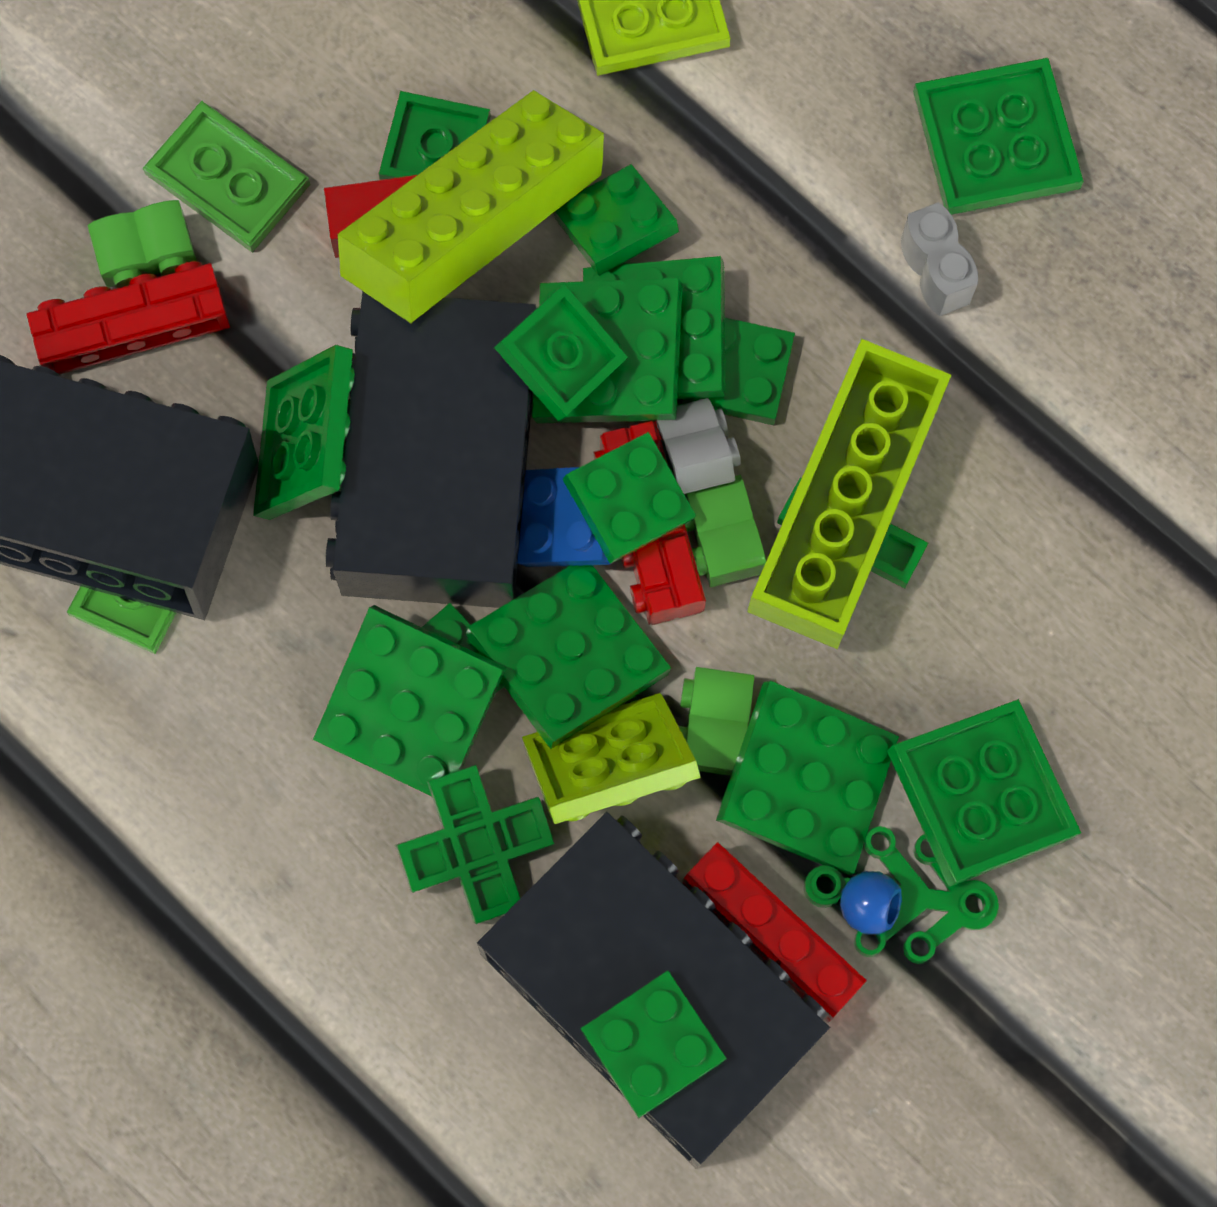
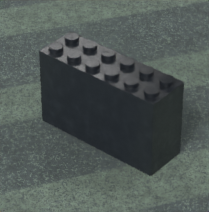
(432, 457)
(118, 489)
(618, 920)

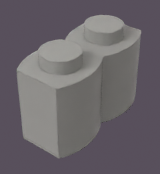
(943, 264)
(698, 446)

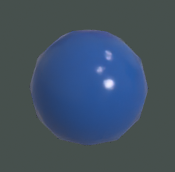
(871, 902)

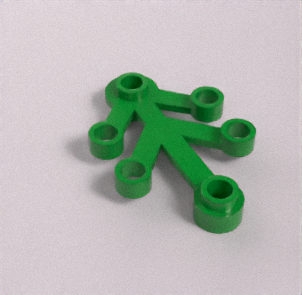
(915, 898)

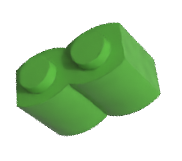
(141, 243)
(725, 534)
(716, 717)

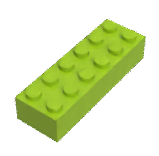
(470, 205)
(848, 494)

